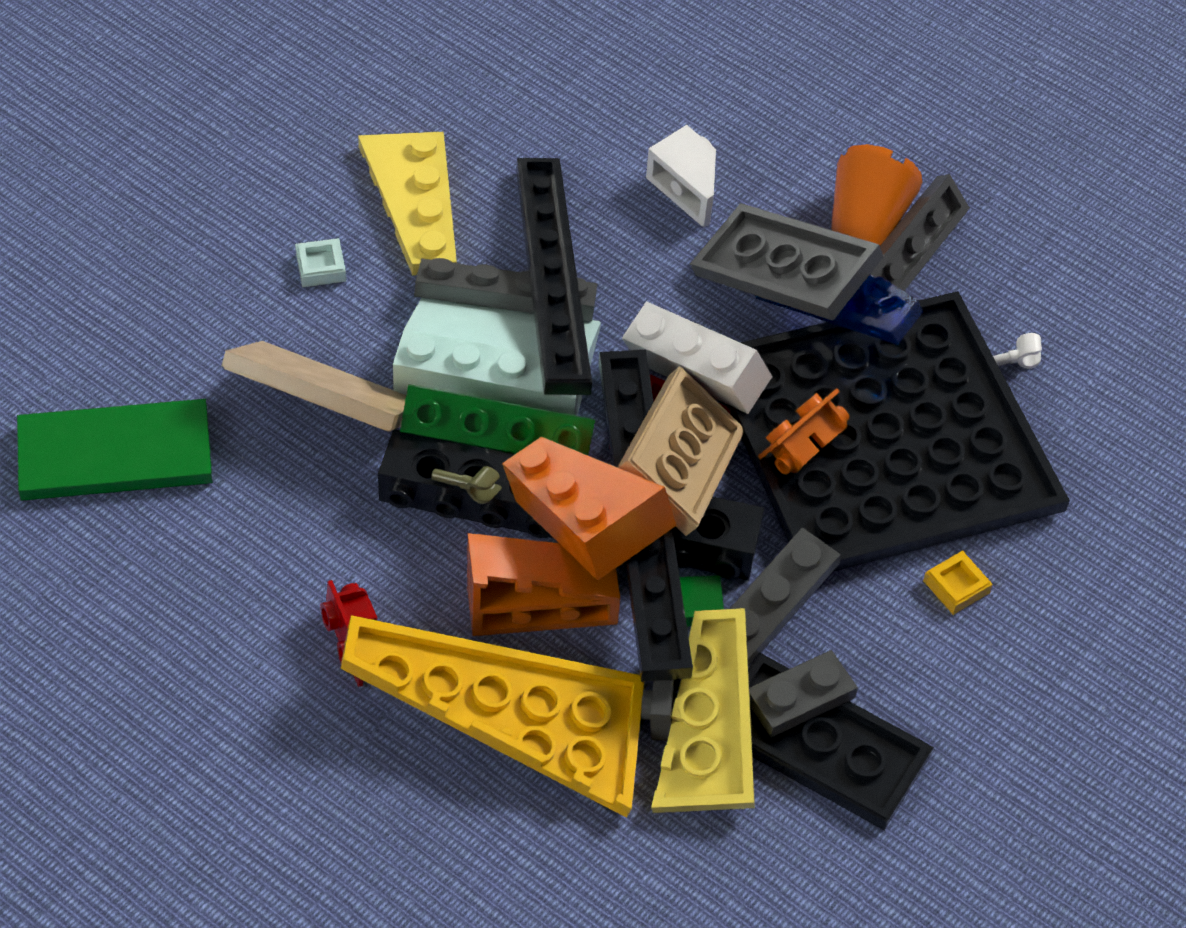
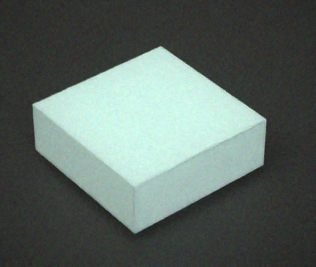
(320, 262)

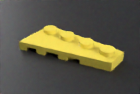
(414, 191)
(710, 729)

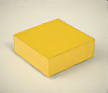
(957, 582)

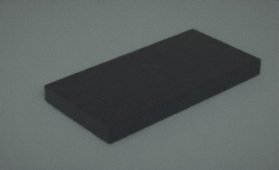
(842, 754)

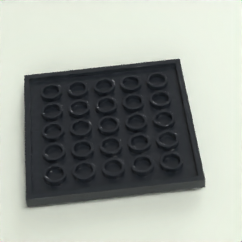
(927, 443)

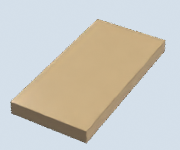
(317, 383)
(684, 447)

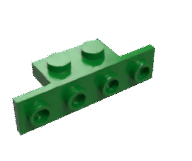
(490, 422)

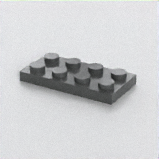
(787, 261)

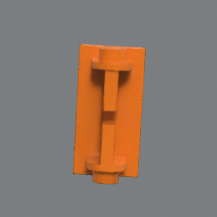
(791, 442)

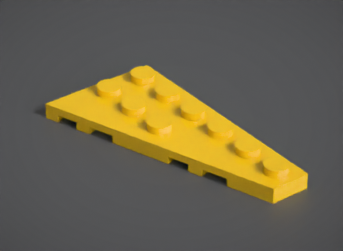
(539, 709)

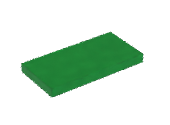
(113, 449)

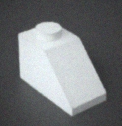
(685, 172)

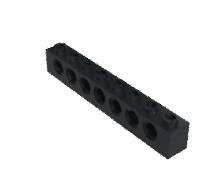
(414, 457)

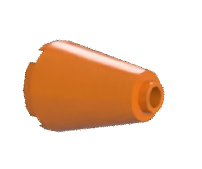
(872, 192)

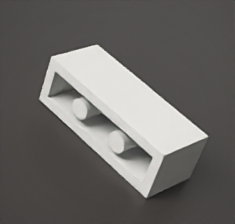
(718, 363)

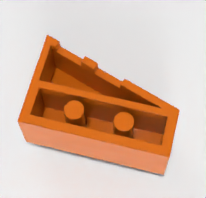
(588, 504)
(534, 588)

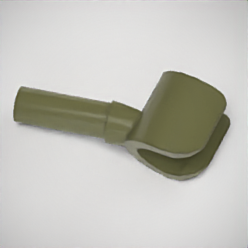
(480, 487)

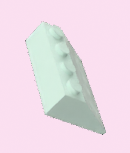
(479, 354)

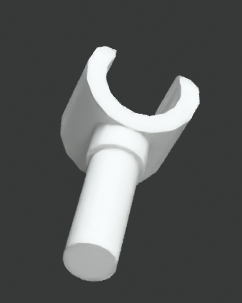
(1027, 353)

